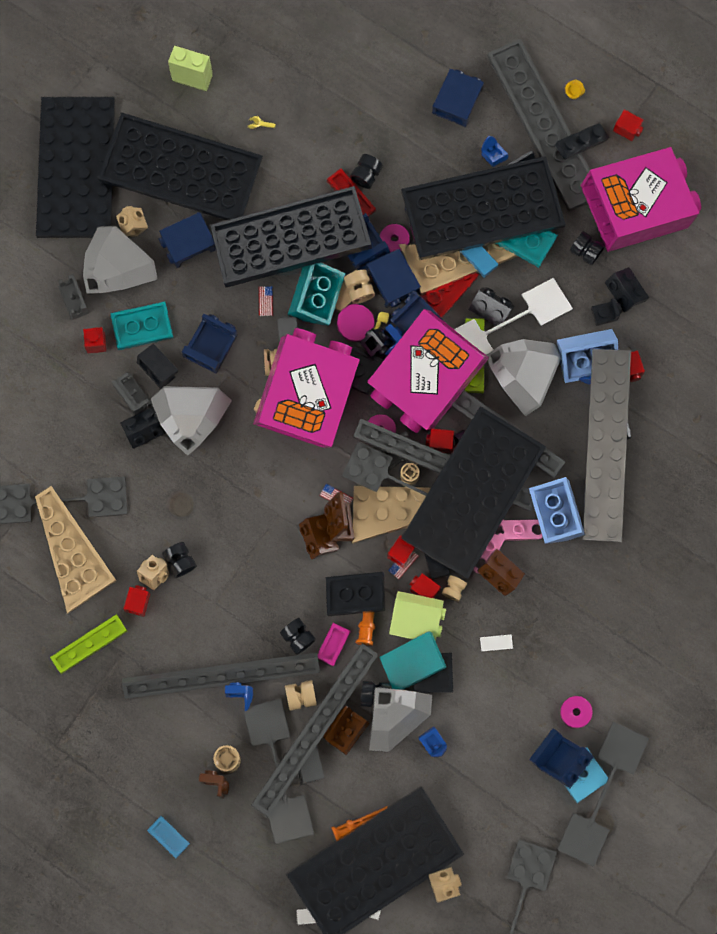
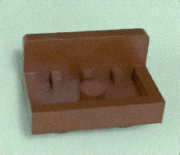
(316, 536)
(501, 572)
(345, 730)
(214, 779)

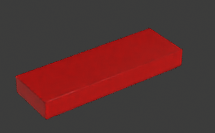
(340, 181)

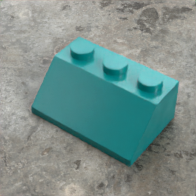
(316, 294)

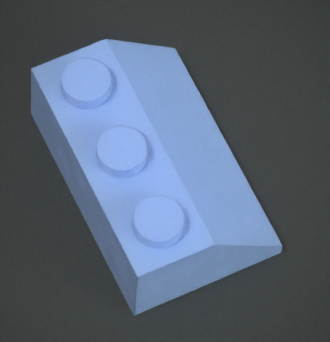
(577, 352)
(557, 511)

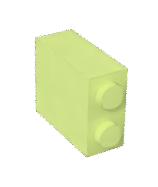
(190, 68)
(416, 615)

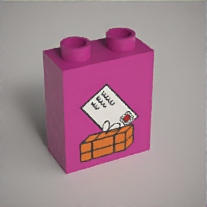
(640, 198)
(426, 372)
(307, 389)

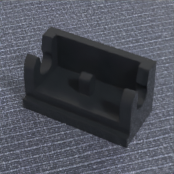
(157, 366)

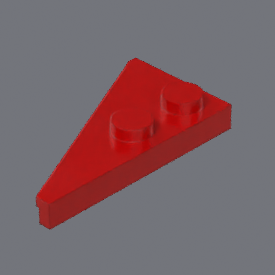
(447, 295)

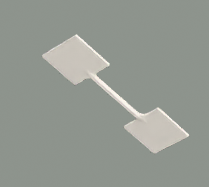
(543, 301)

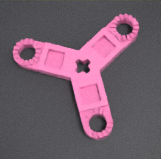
(513, 531)

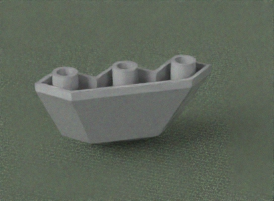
(115, 262)
(525, 371)
(189, 413)
(396, 716)

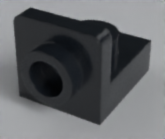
(606, 312)

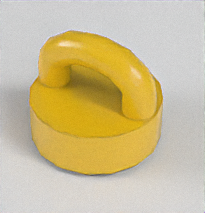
(574, 89)

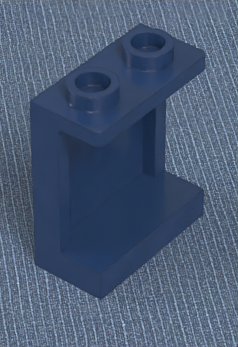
(457, 97)
(186, 239)
(378, 250)
(393, 278)
(405, 317)
(210, 343)
(561, 758)

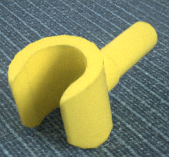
(258, 122)
(382, 317)

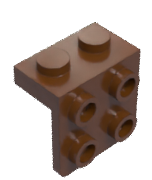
(339, 519)

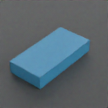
(480, 260)
(168, 837)

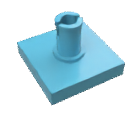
(589, 781)

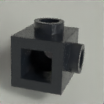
(376, 342)

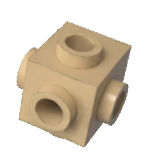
(132, 221)
(153, 572)
(445, 884)

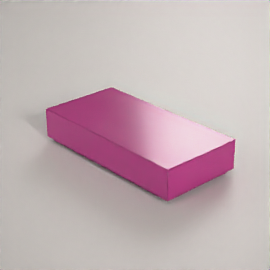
(333, 644)

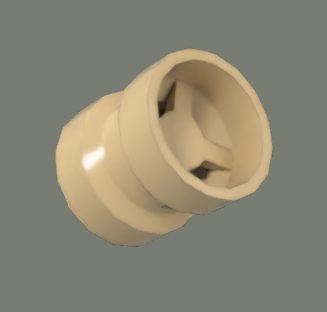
(412, 476)
(454, 588)

